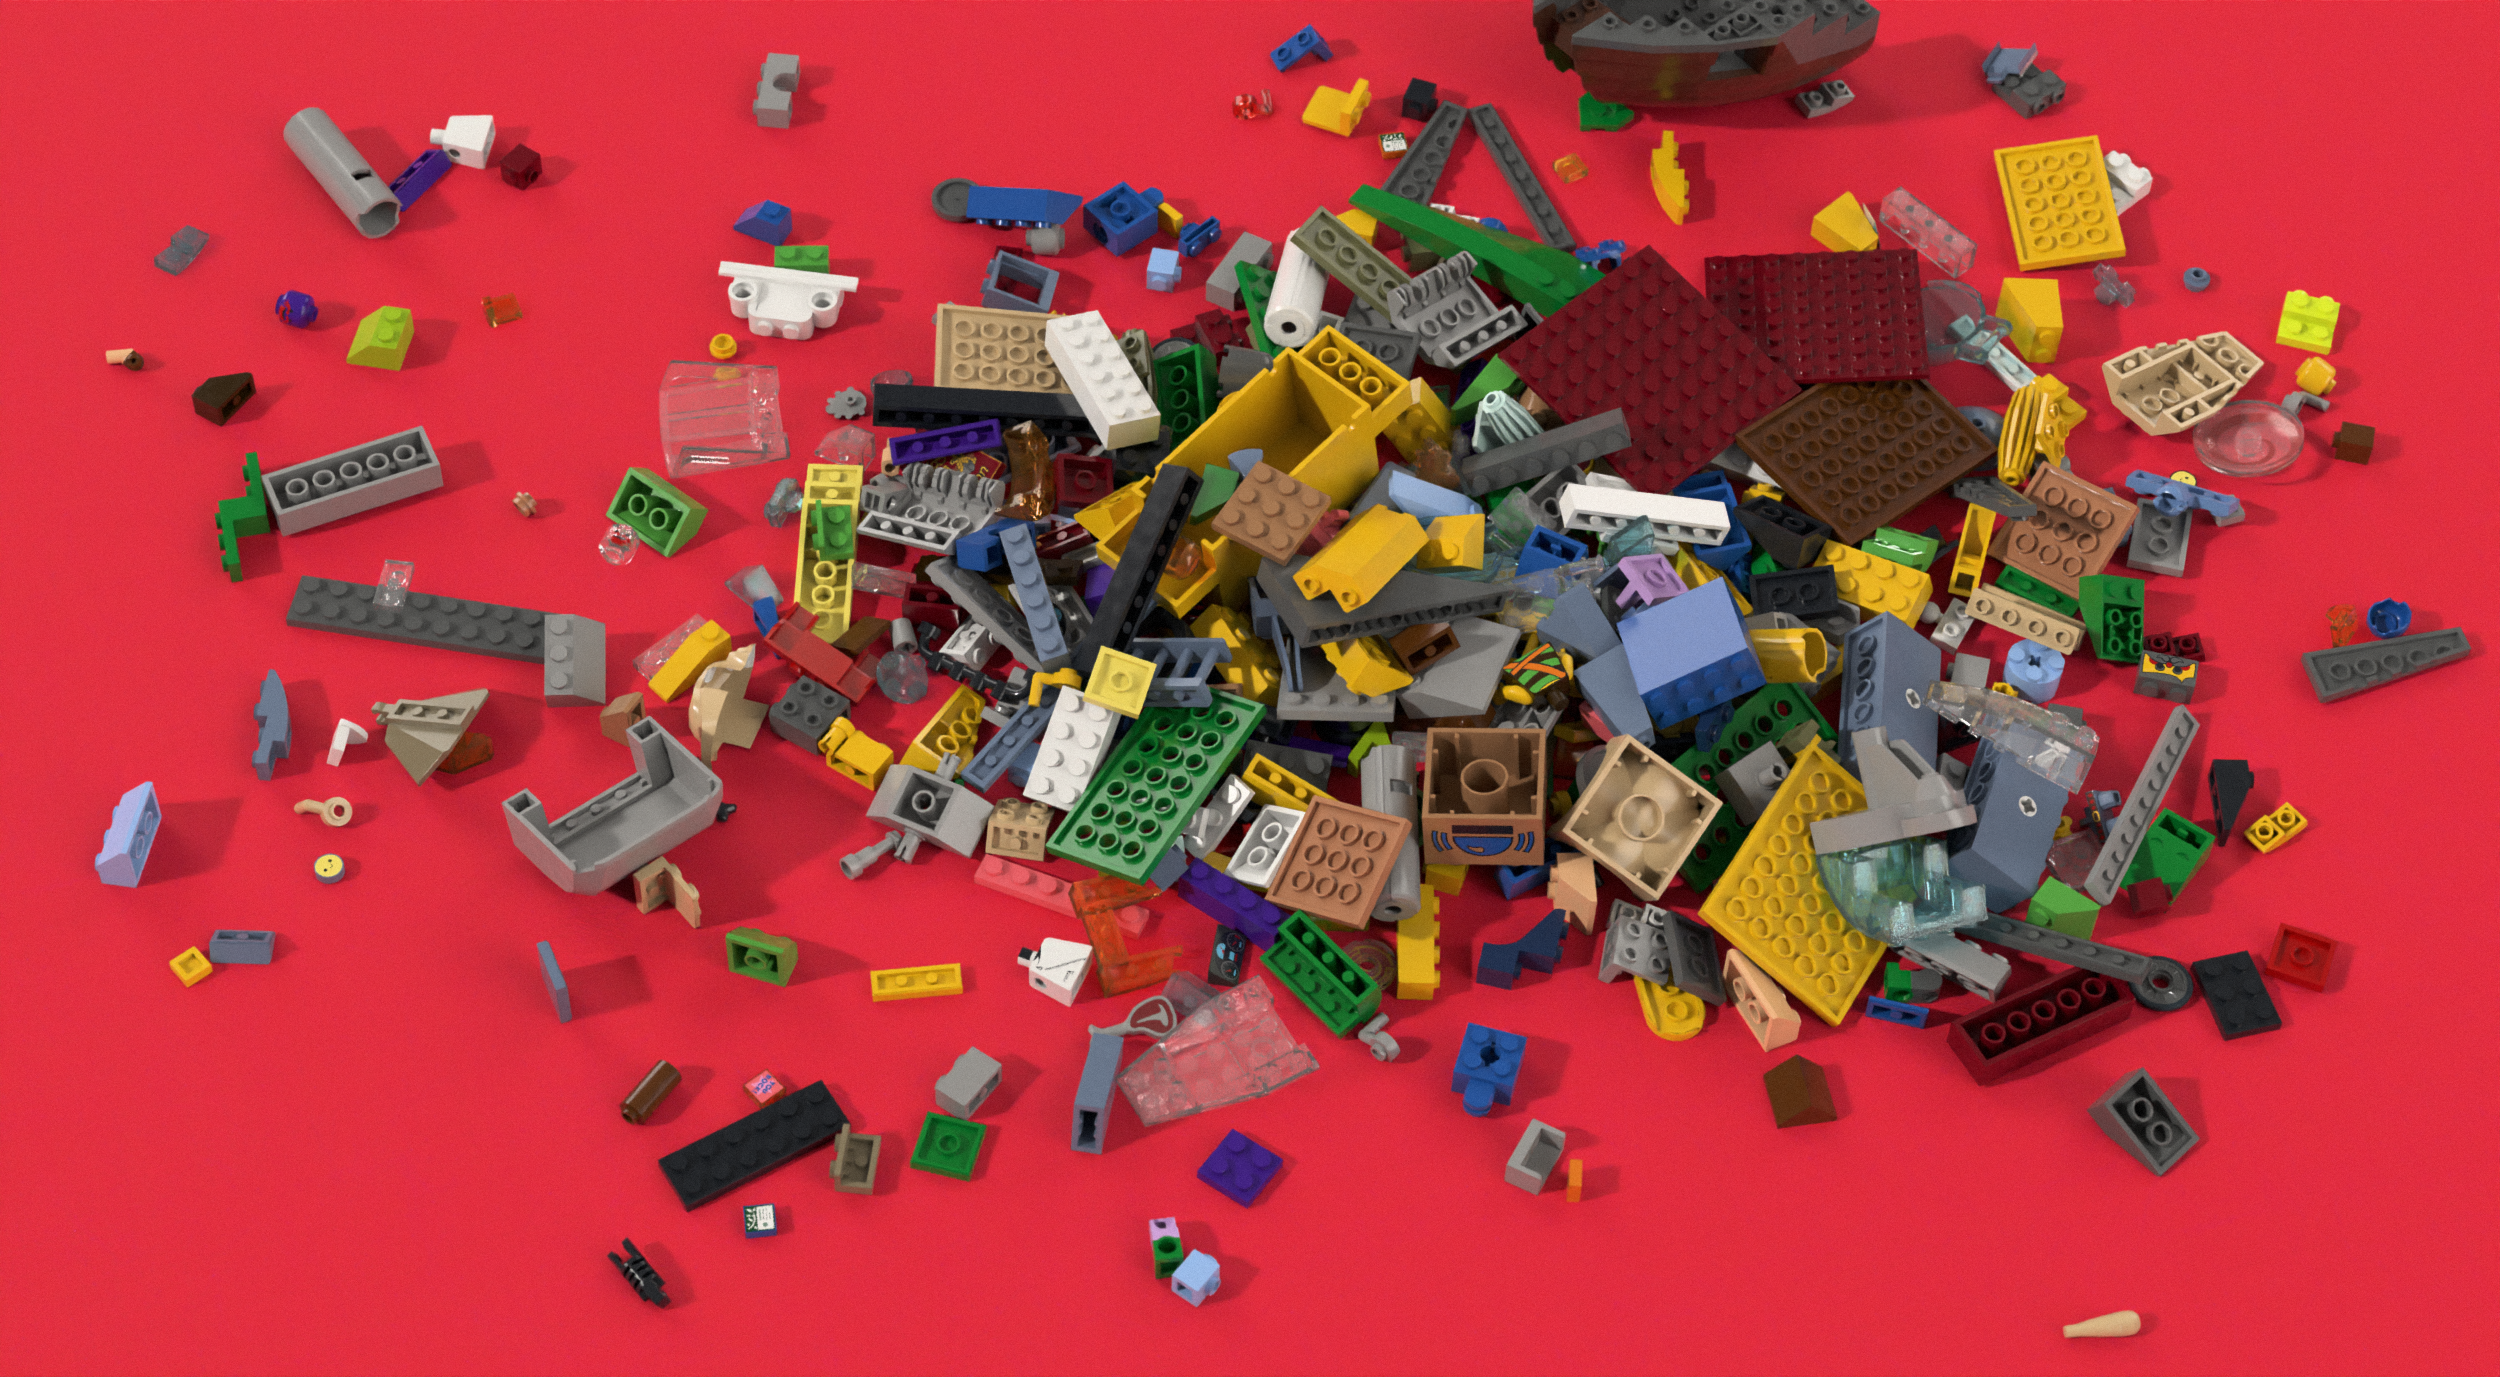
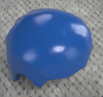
(2388, 618)

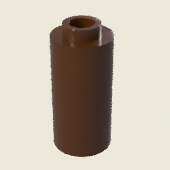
(650, 1093)

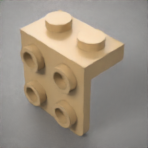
(663, 882)

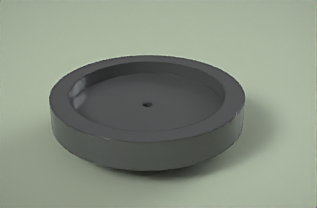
(951, 199)

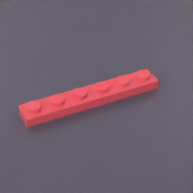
(1048, 892)

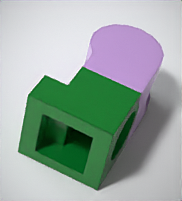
(1165, 1246)

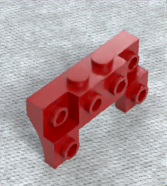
(817, 659)

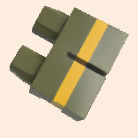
(1796, 739)

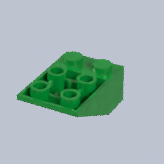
(2113, 615)
(2170, 850)

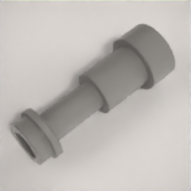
(854, 864)

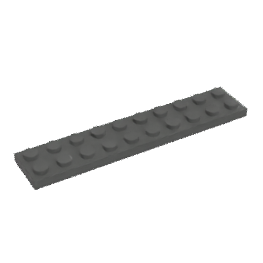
(424, 621)

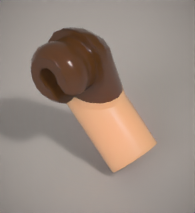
(127, 357)

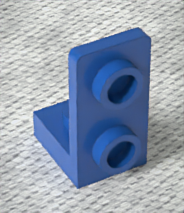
(1300, 45)

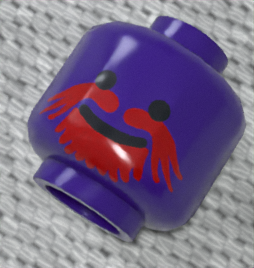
(296, 309)

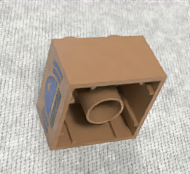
(1485, 796)

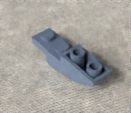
(274, 726)

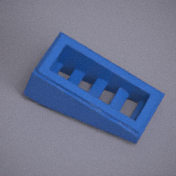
(765, 616)

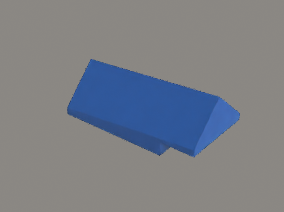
(1736, 543)

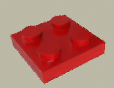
(2301, 957)

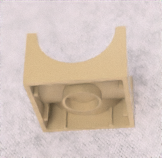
(1637, 817)

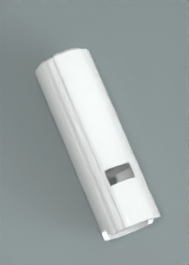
(1295, 298)

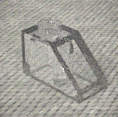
(848, 446)

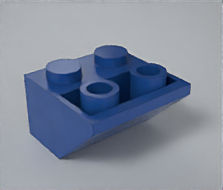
(1549, 550)

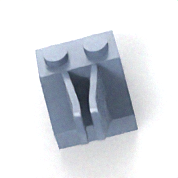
(1270, 625)

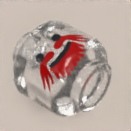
(619, 544)

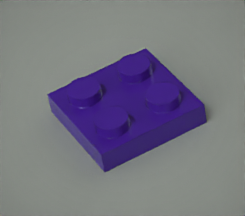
(1239, 1168)

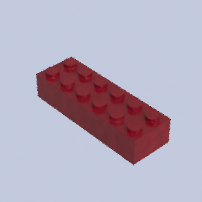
(2038, 1022)

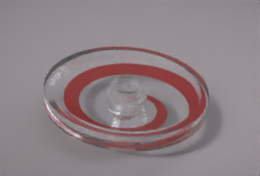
(2249, 439)

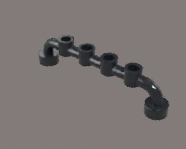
(958, 671)

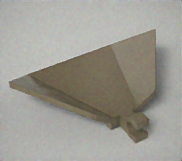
(428, 729)

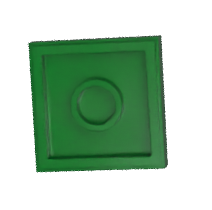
(948, 1146)

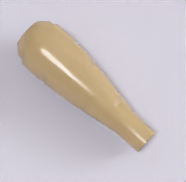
(2110, 1325)

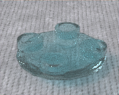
(902, 676)

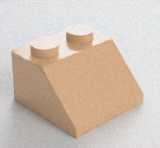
(1574, 889)

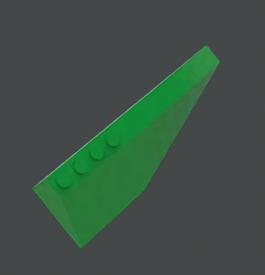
(1506, 261)

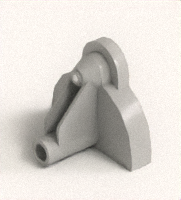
(1901, 796)

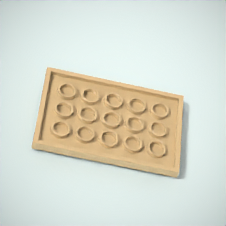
(994, 350)

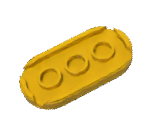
(1668, 1010)

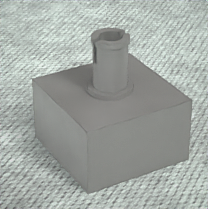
(1753, 781)

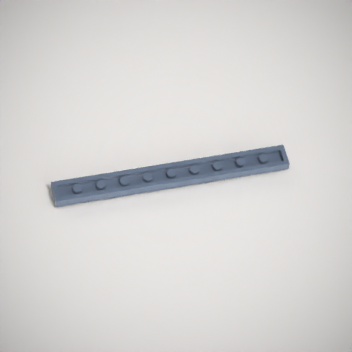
(1017, 734)

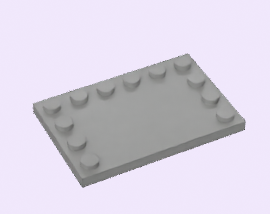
(1326, 692)

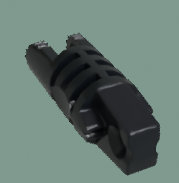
(640, 1275)

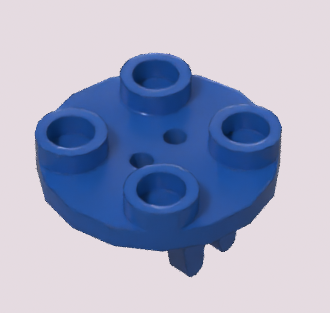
(1607, 249)

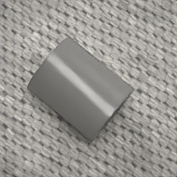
(903, 635)

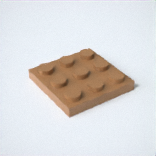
(1271, 513)

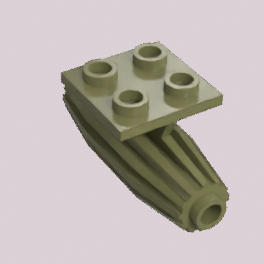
(1140, 355)

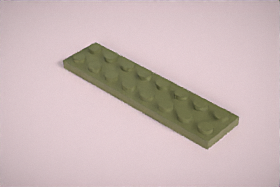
(1352, 261)

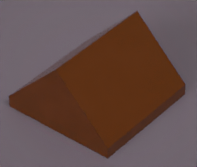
(1799, 1093)

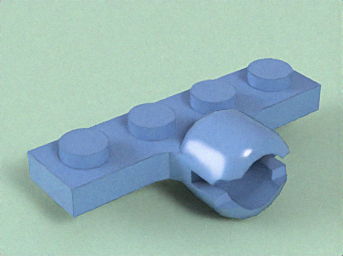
(2175, 496)

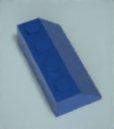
(1020, 206)

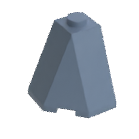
(1578, 626)

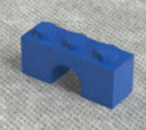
(984, 547)

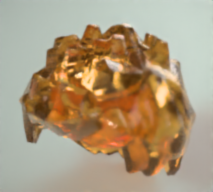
(1434, 465)

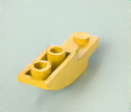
(1669, 180)

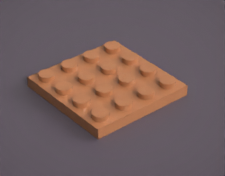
(2070, 536)
(1338, 862)

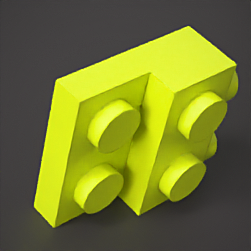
(2308, 322)

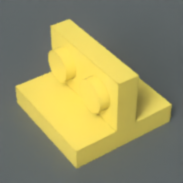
(1119, 682)

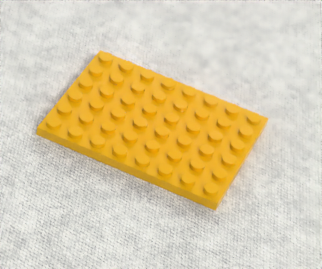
(1776, 901)

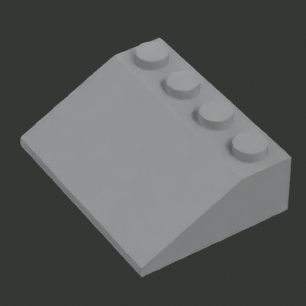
(1464, 678)

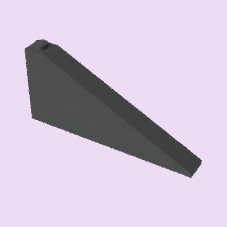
(1400, 603)

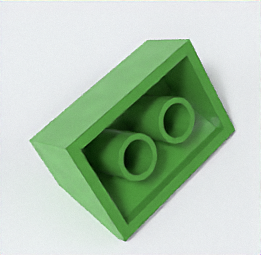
(656, 510)

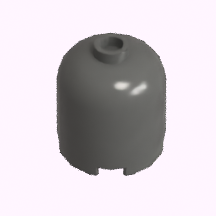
(1241, 368)

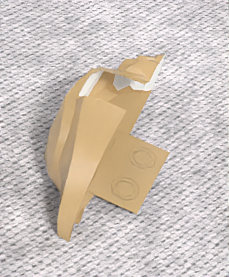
(718, 705)

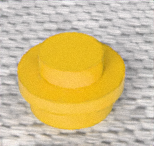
(723, 346)

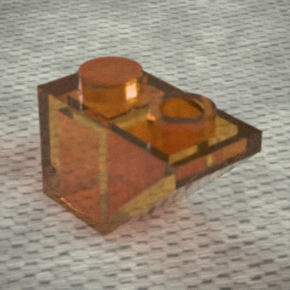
(468, 752)

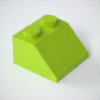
(382, 339)

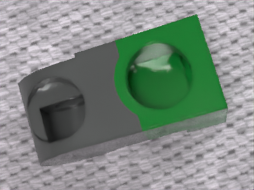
(1911, 986)

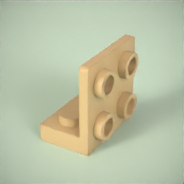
(1019, 829)

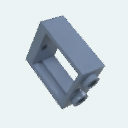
(1024, 272)

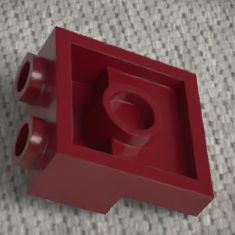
(1212, 332)
(1081, 479)

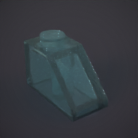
(1630, 541)

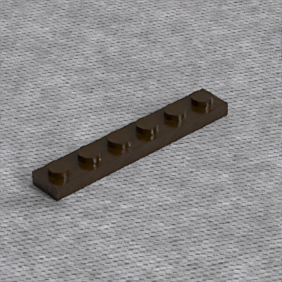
(1056, 571)

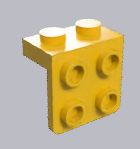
(1337, 109)

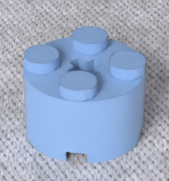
(2033, 670)

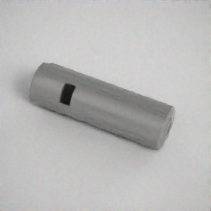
(343, 172)
(1391, 788)

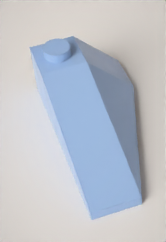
(1427, 499)

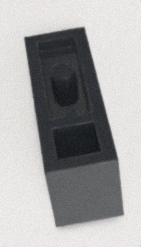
(2228, 788)

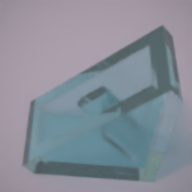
(753, 584)

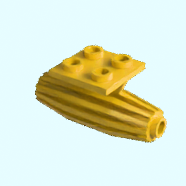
(2028, 428)

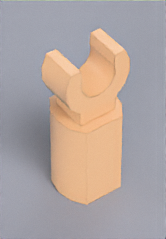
(886, 464)

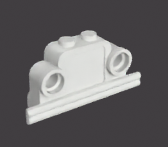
(785, 300)

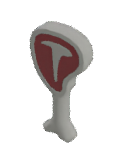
(1150, 1017)

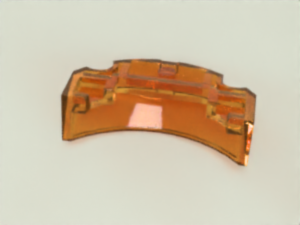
(1032, 485)

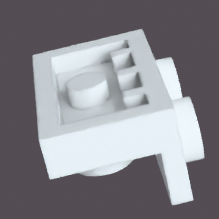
(970, 645)

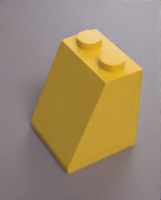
(2035, 316)

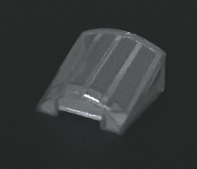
(719, 417)

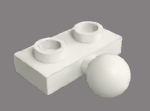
(1951, 625)

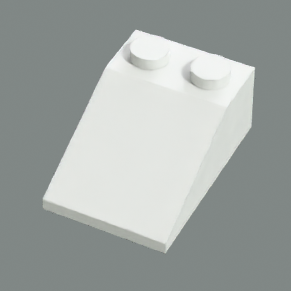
(1264, 846)

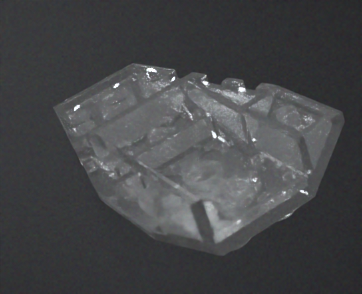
(2039, 737)

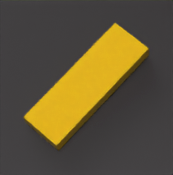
(916, 982)

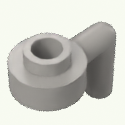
(2296, 400)
(1382, 1044)

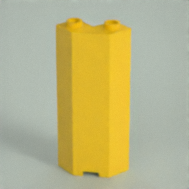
(1362, 557)

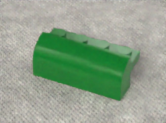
(1322, 975)

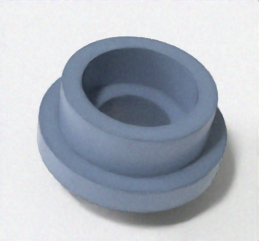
(2196, 279)

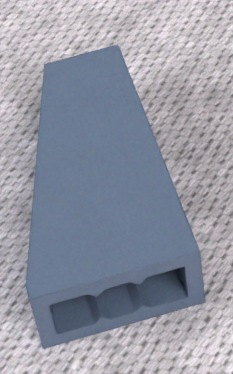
(1614, 696)
(1096, 1093)

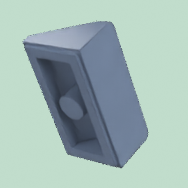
(242, 946)

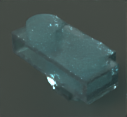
(2111, 288)
(784, 500)

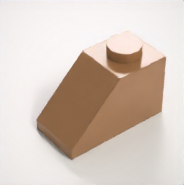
(622, 714)

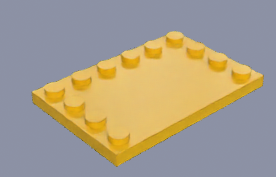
(2059, 203)

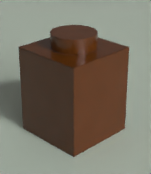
(2353, 442)

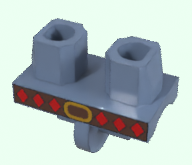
(2099, 813)

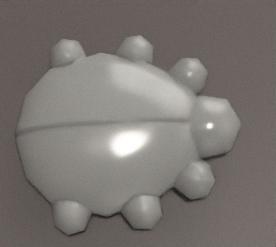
(846, 404)

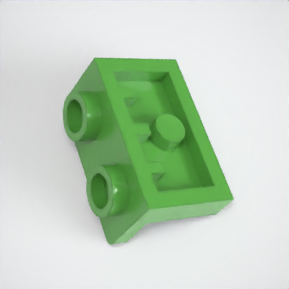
(834, 532)

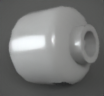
(1046, 240)

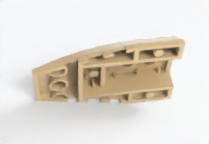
(2180, 382)

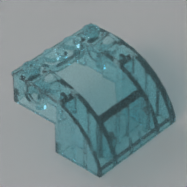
(1901, 890)

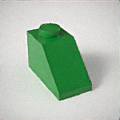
(1215, 492)

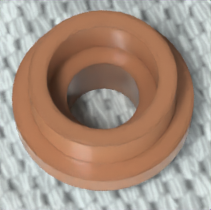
(525, 503)

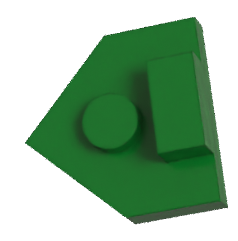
(1602, 115)

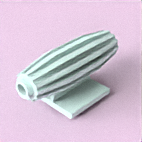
(1501, 422)

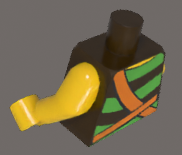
(1537, 679)

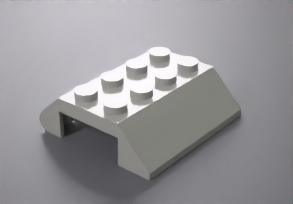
(1451, 313)
(937, 509)

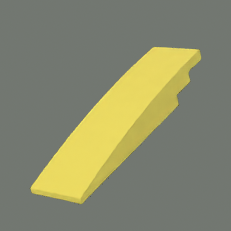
(826, 585)

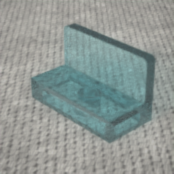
(1187, 992)

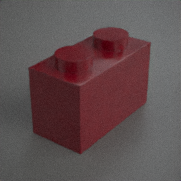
(930, 605)

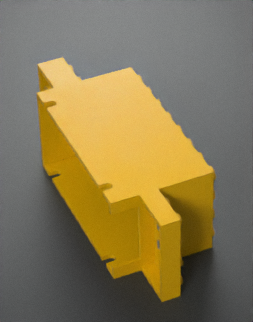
(1313, 423)

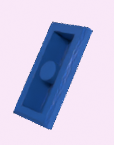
(1896, 1012)

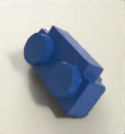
(1197, 237)

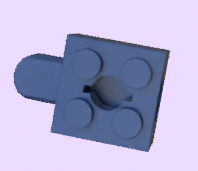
(1123, 217)
(1487, 1068)

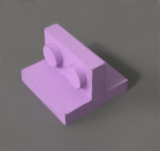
(1650, 581)

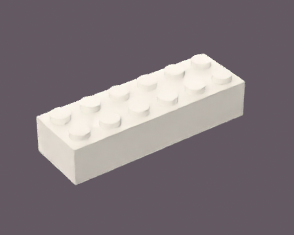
(1102, 380)

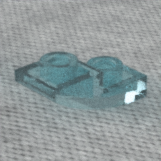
(183, 250)

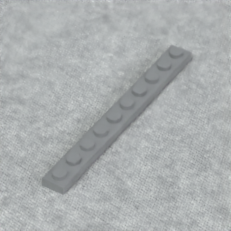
(2141, 806)

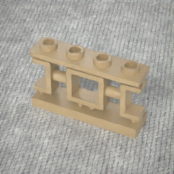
(2026, 618)

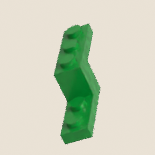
(242, 517)

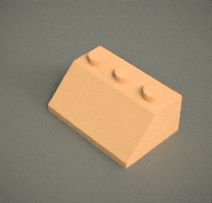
(1759, 1001)

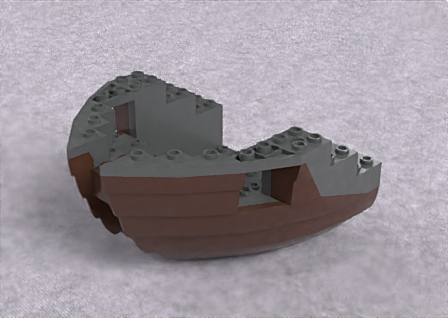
(1701, 48)

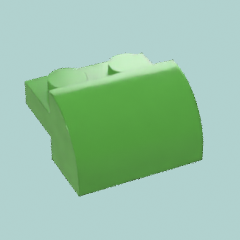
(1902, 547)

